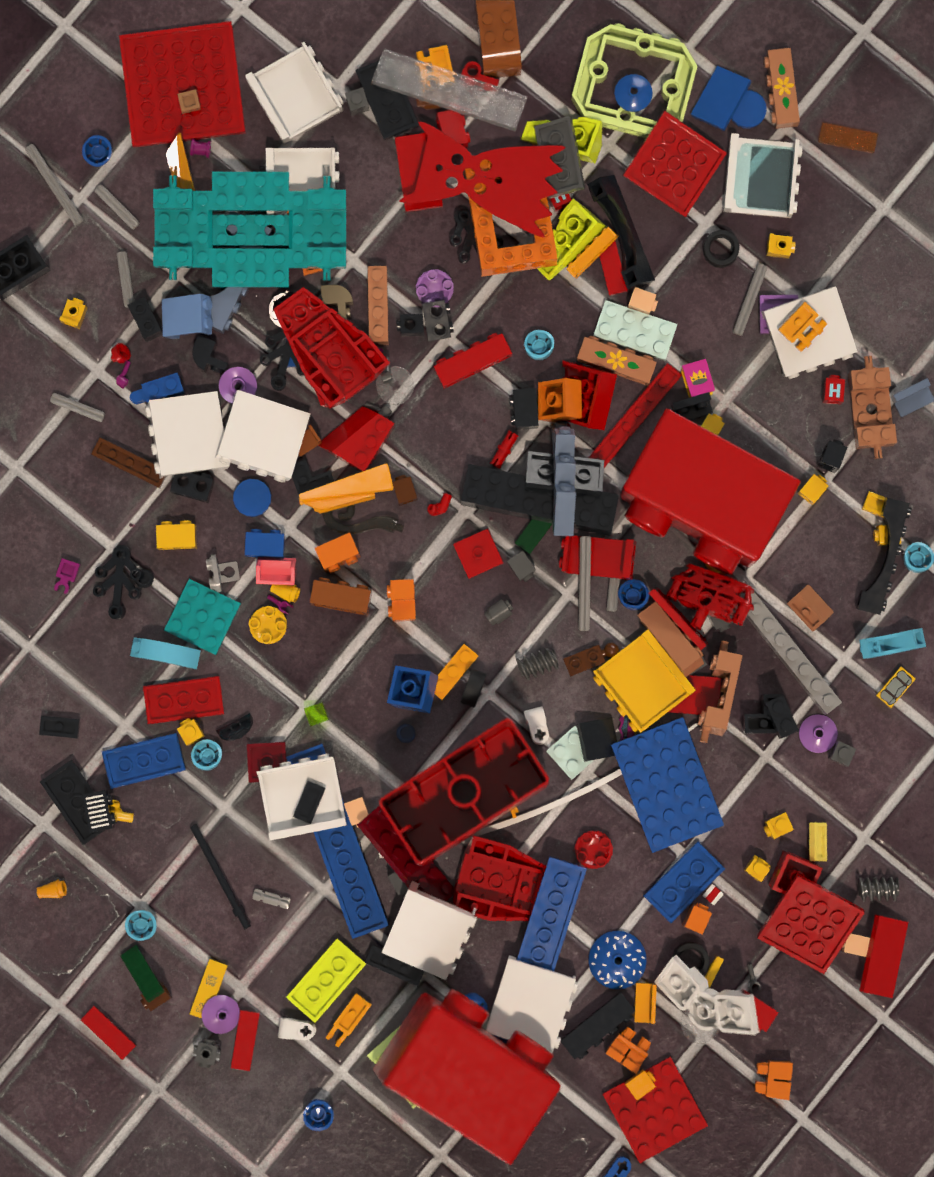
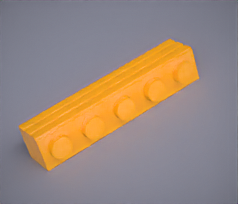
(592, 252)

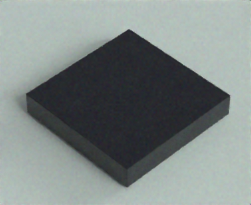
(597, 738)

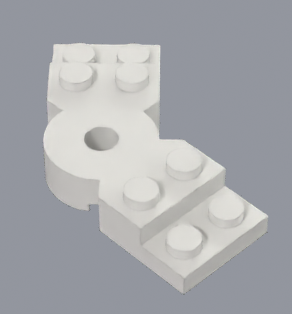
(708, 1008)

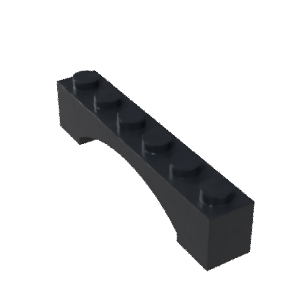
(635, 264)
(873, 598)

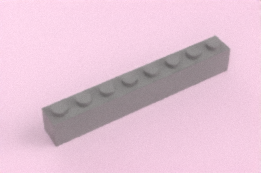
(791, 656)

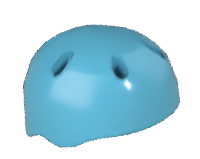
(539, 347)
(917, 558)
(207, 755)
(140, 925)

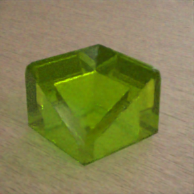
(316, 714)

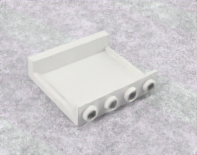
(295, 93)
(304, 166)
(833, 343)
(186, 433)
(263, 436)
(284, 787)
(429, 933)
(532, 1003)

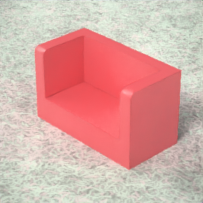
(276, 571)

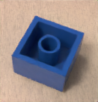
(412, 689)

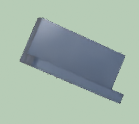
(913, 398)

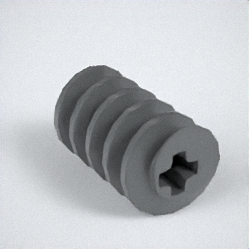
(537, 663)
(878, 889)

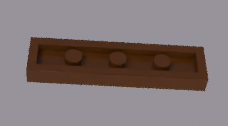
(127, 462)

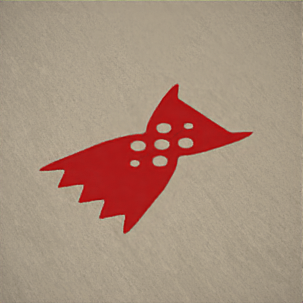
(513, 200)

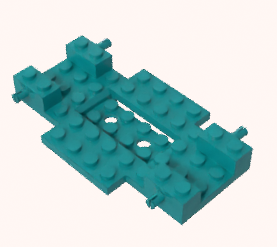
(189, 229)

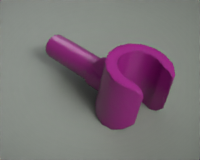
(121, 381)
(282, 605)

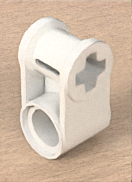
(536, 722)
(292, 1029)

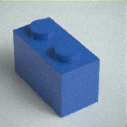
(264, 544)

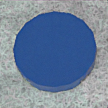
(750, 110)
(252, 497)

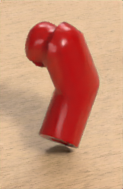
(441, 507)

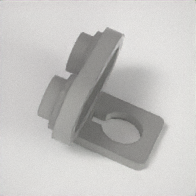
(217, 579)

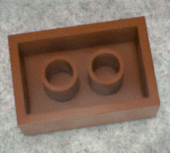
(341, 596)

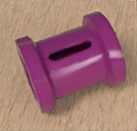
(200, 148)

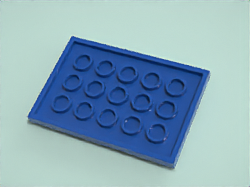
(667, 784)

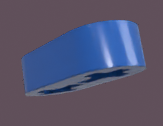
(614, 1167)

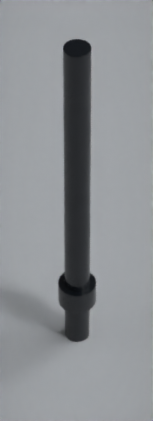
(238, 909)

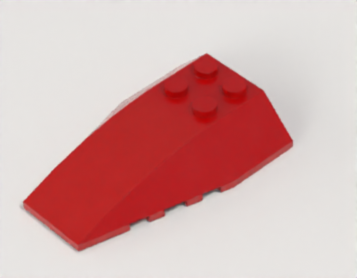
(328, 348)
(497, 881)

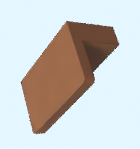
(810, 608)

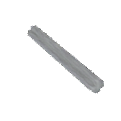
(54, 184)
(584, 583)

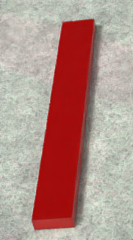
(636, 414)

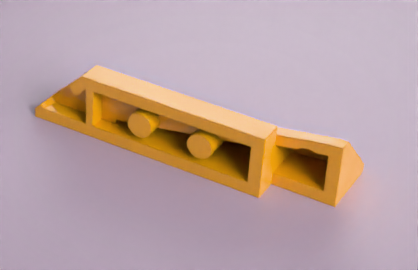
(179, 164)
(349, 490)

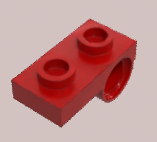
(474, 65)

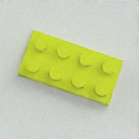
(326, 980)

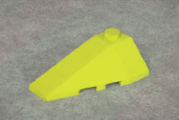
(587, 133)
(573, 233)

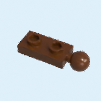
(590, 658)

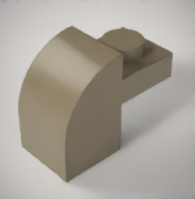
(337, 297)

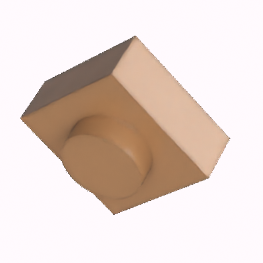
(189, 101)

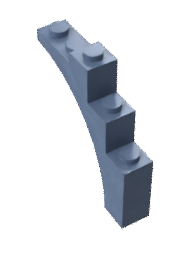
(564, 478)

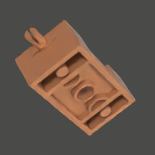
(871, 387)
(725, 666)

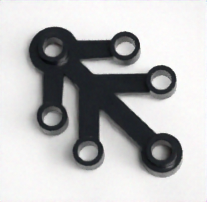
(470, 239)
(287, 352)
(119, 579)

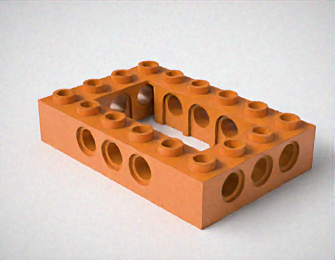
(509, 259)

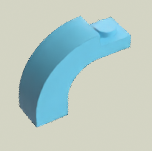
(892, 643)
(165, 652)

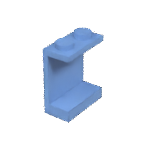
(186, 315)

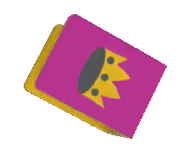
(697, 378)

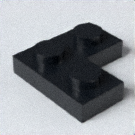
(304, 481)

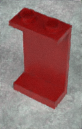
(608, 557)

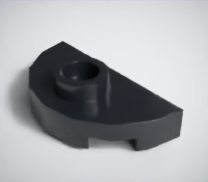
(236, 729)

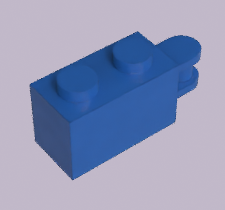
(158, 389)

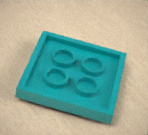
(202, 617)

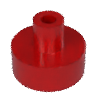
(120, 353)

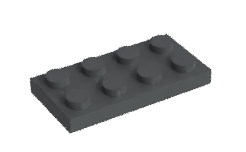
(562, 133)

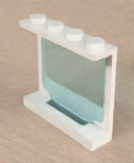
(762, 177)

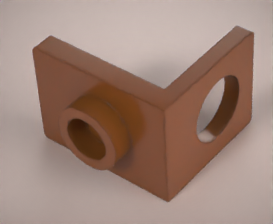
(309, 441)

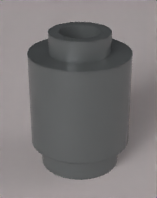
(499, 611)

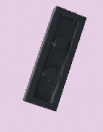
(393, 966)

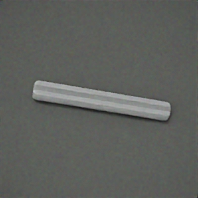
(750, 299)

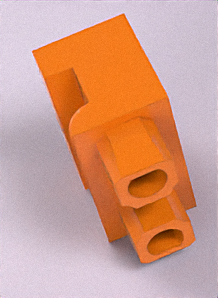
(636, 1053)
(774, 1070)

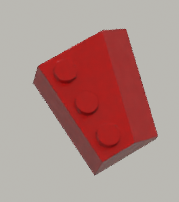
(596, 392)
(359, 438)

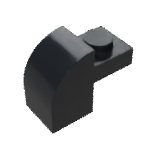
(203, 356)

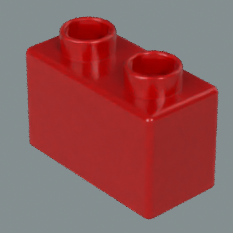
(707, 492)
(464, 792)
(469, 1076)

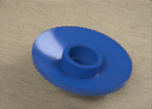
(629, 101)

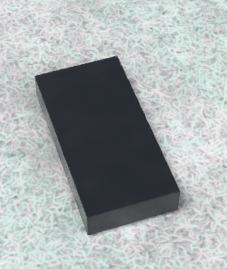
(309, 802)

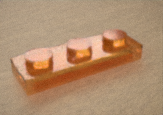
(848, 138)

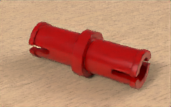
(504, 449)

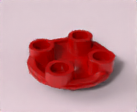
(593, 849)

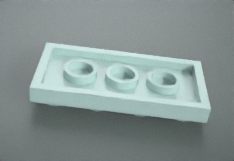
(635, 330)

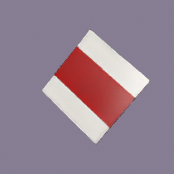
(713, 894)

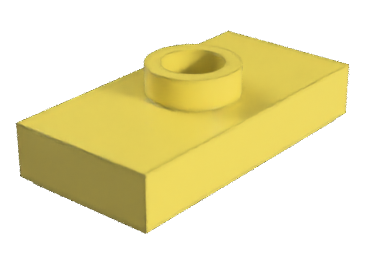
(817, 841)

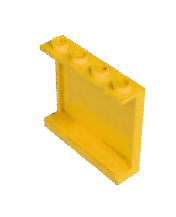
(643, 682)

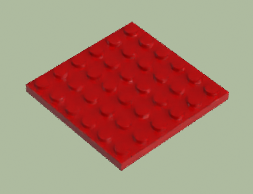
(178, 61)

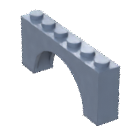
(227, 302)

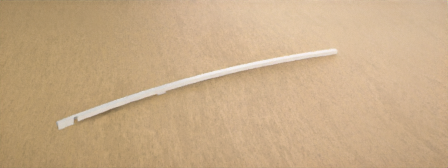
(600, 782)

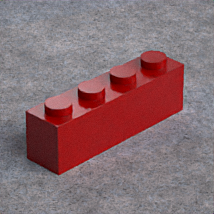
(473, 360)

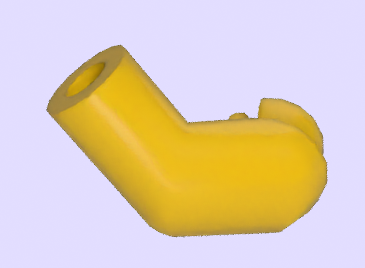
(120, 815)

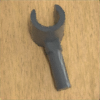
(387, 377)
(385, 411)
(752, 978)

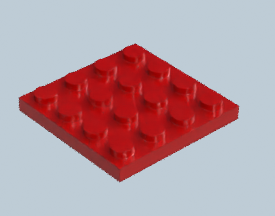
(674, 164)
(810, 923)
(658, 1117)

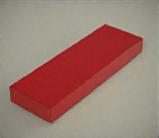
(612, 270)
(108, 1032)
(245, 1040)

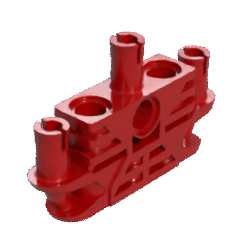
(701, 589)

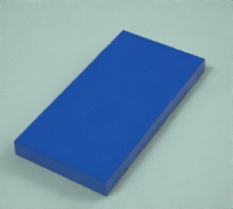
(143, 761)
(684, 882)

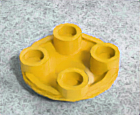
(268, 625)

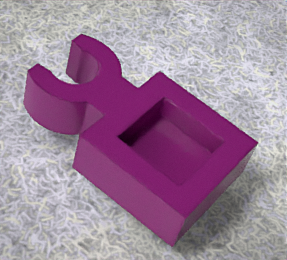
(67, 572)

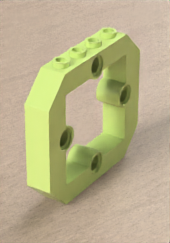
(629, 39)

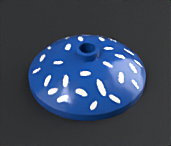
(614, 945)

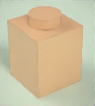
(643, 301)
(356, 810)
(856, 945)

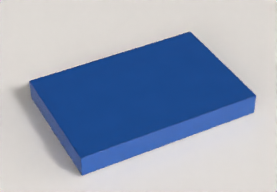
(720, 98)

